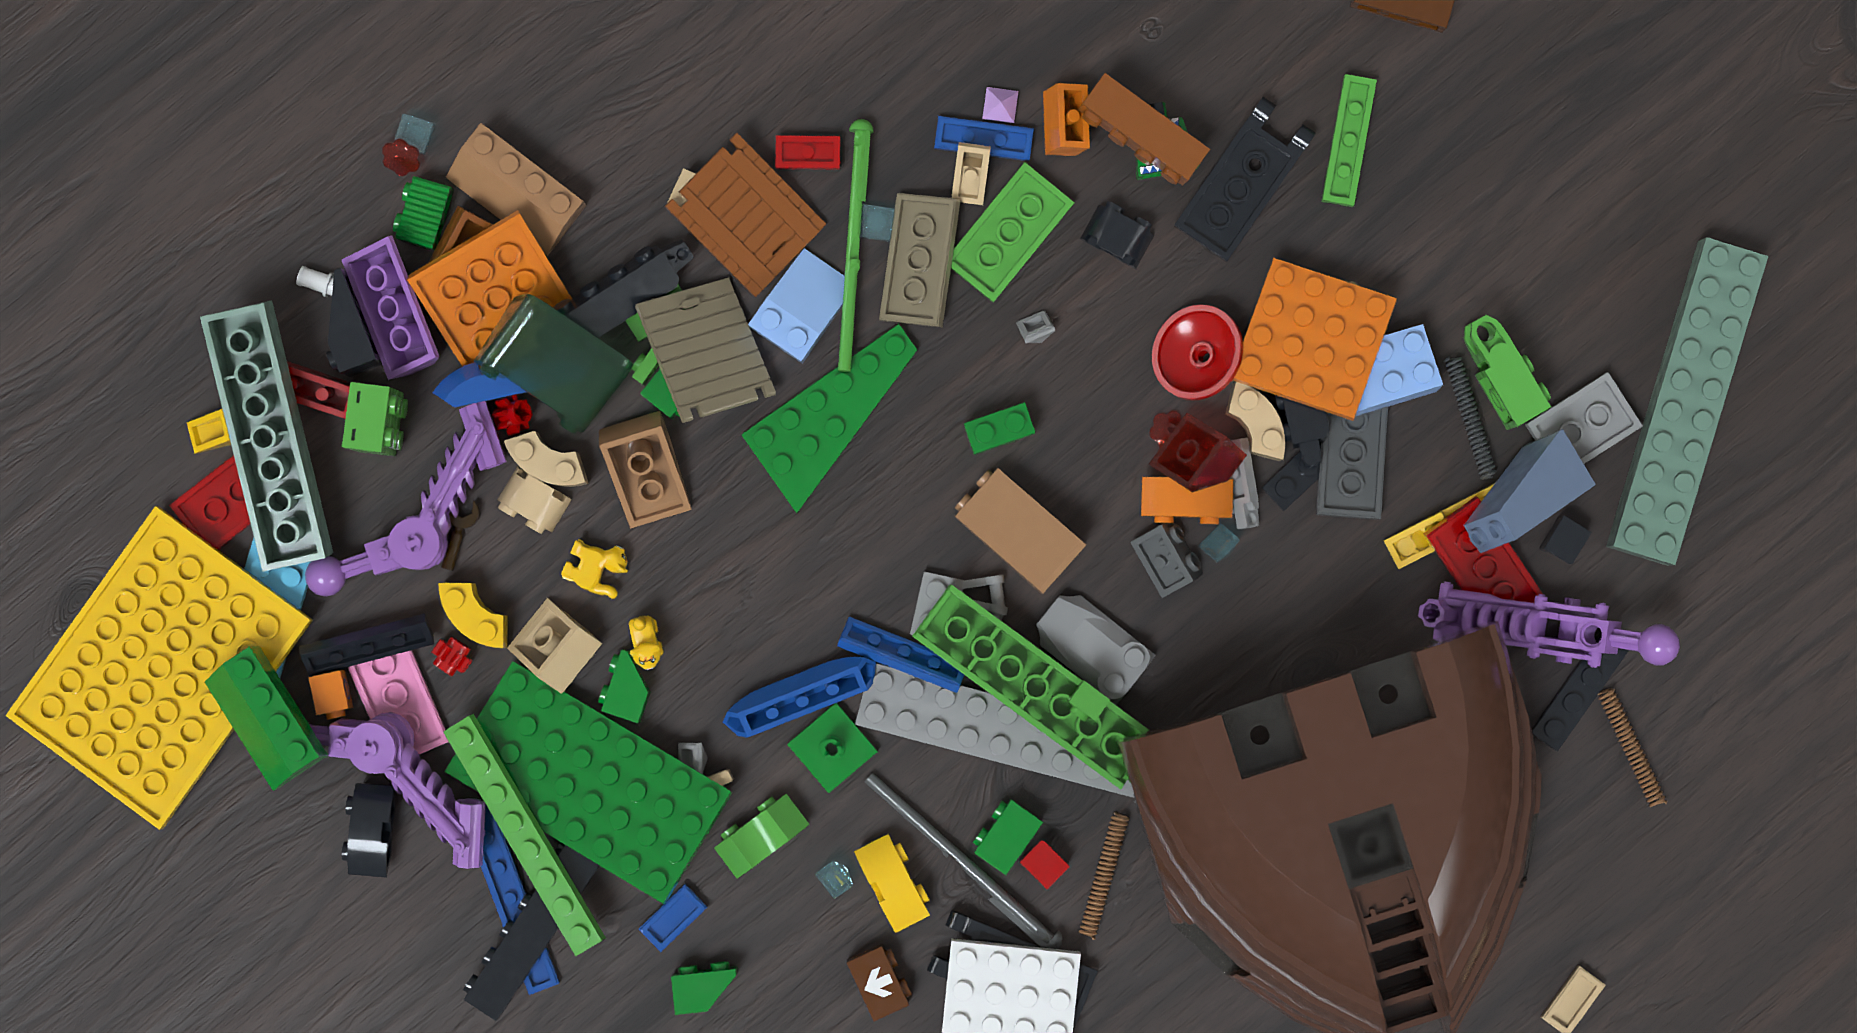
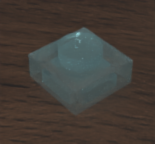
(415, 132)
(876, 222)

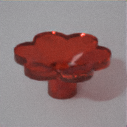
(400, 157)
(1161, 423)

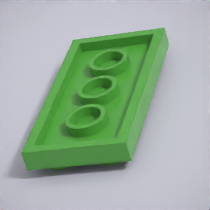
(1009, 232)

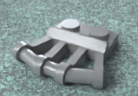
(935, 585)

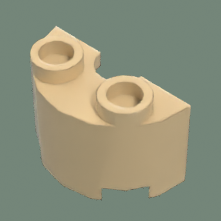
(533, 500)

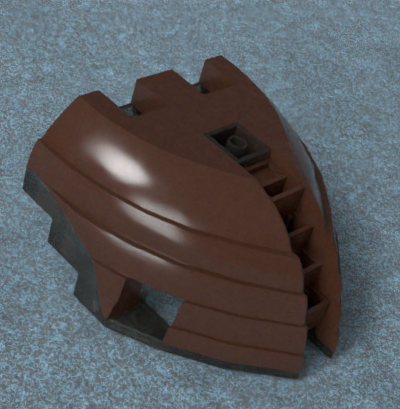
(1363, 847)

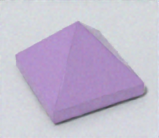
(1000, 105)

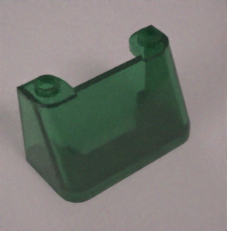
(553, 361)

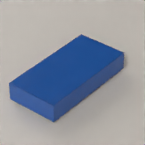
(673, 917)

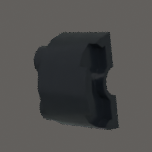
(1118, 234)

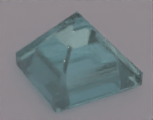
(1219, 543)
(835, 878)

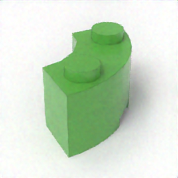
(761, 835)

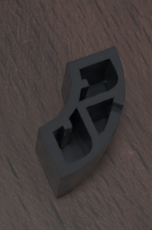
(370, 830)

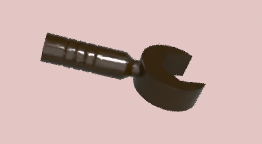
(456, 535)

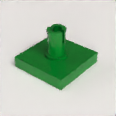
(832, 747)

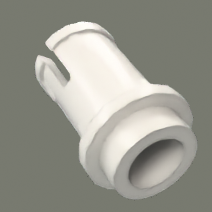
(316, 280)

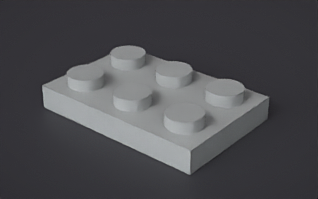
(1590, 418)

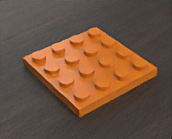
(478, 280)
(1314, 339)

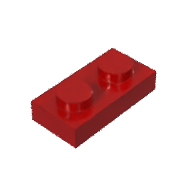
(808, 152)

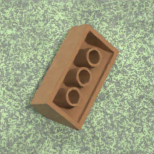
(509, 182)

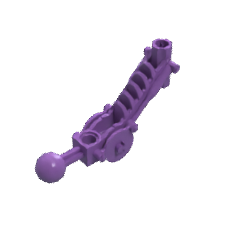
(421, 538)
(1525, 626)
(387, 747)

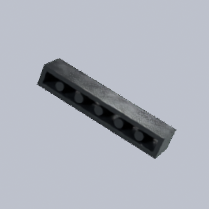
(522, 942)

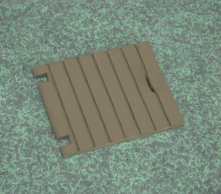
(705, 349)

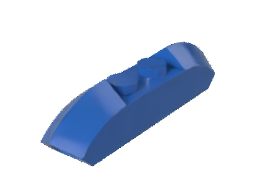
(470, 386)
(800, 695)

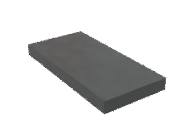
(1353, 466)

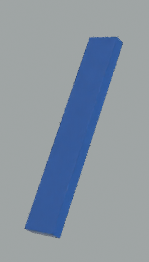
(507, 894)

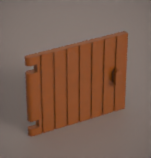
(746, 215)

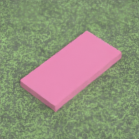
(399, 687)

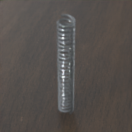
(1470, 418)

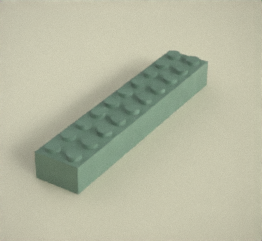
(1687, 401)

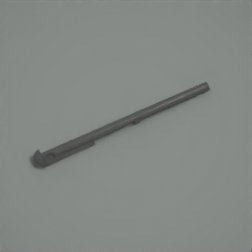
(1000, 898)

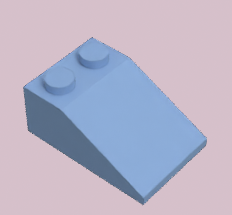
(800, 306)

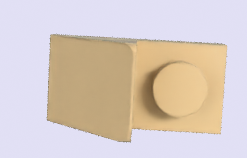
(971, 173)

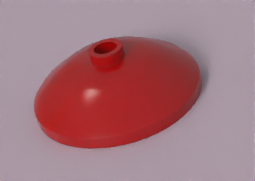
(1184, 343)

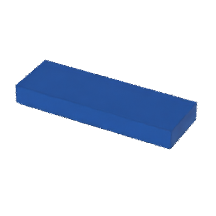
(1005, 140)

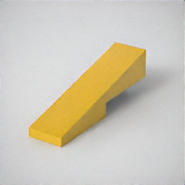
(1412, 544)

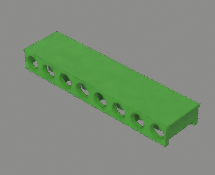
(1025, 681)

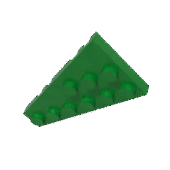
(816, 426)

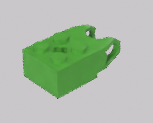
(1505, 374)

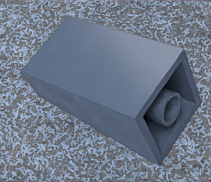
(1531, 489)

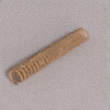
(1623, 718)
(1107, 875)

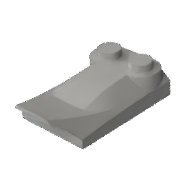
(1093, 646)

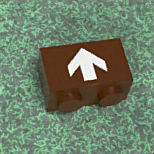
(878, 981)

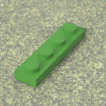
(1348, 140)

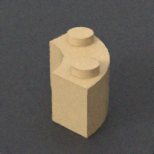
(1259, 421)
(544, 463)

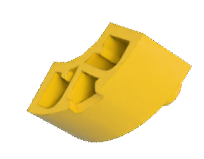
(472, 616)
(892, 883)

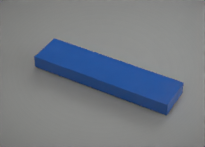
(899, 654)

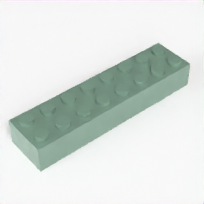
(267, 435)

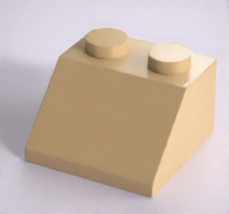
(554, 646)

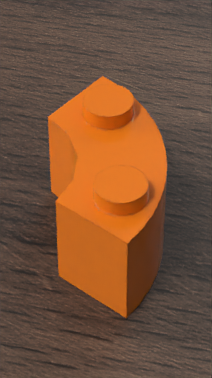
(1168, 499)

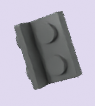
(1167, 558)

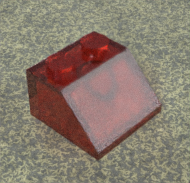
(1197, 455)

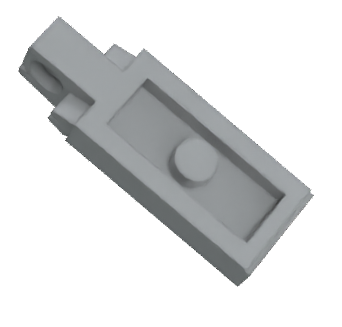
(1244, 490)

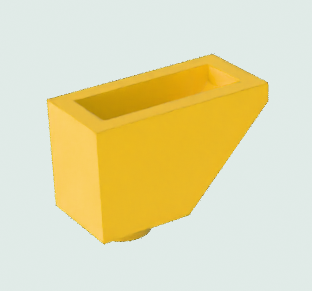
(209, 432)

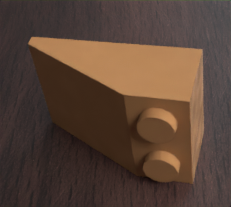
(644, 469)

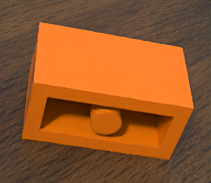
(1063, 123)

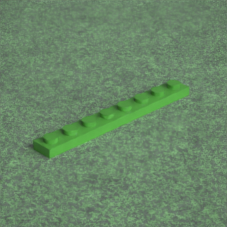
(524, 834)

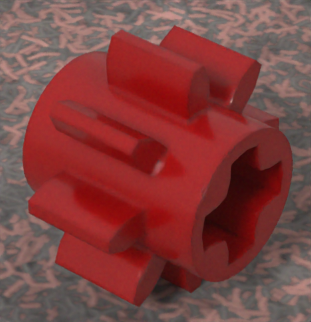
(512, 414)
(451, 656)

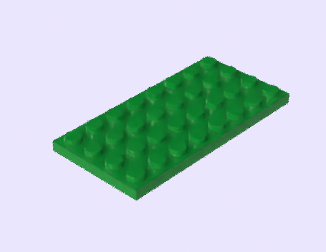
(598, 783)

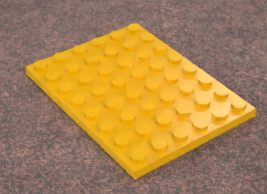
(130, 672)

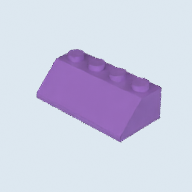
(390, 309)

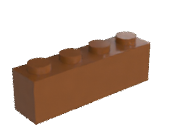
(1143, 130)

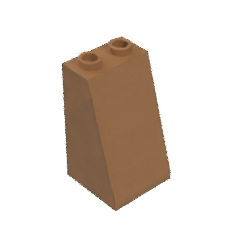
(1019, 530)

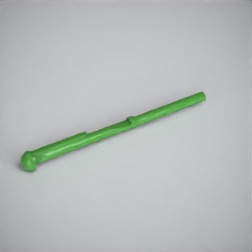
(862, 130)

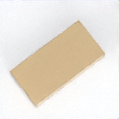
(1572, 1000)

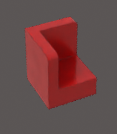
(1044, 864)

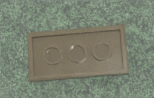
(919, 260)

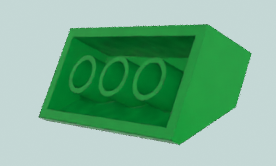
(265, 717)

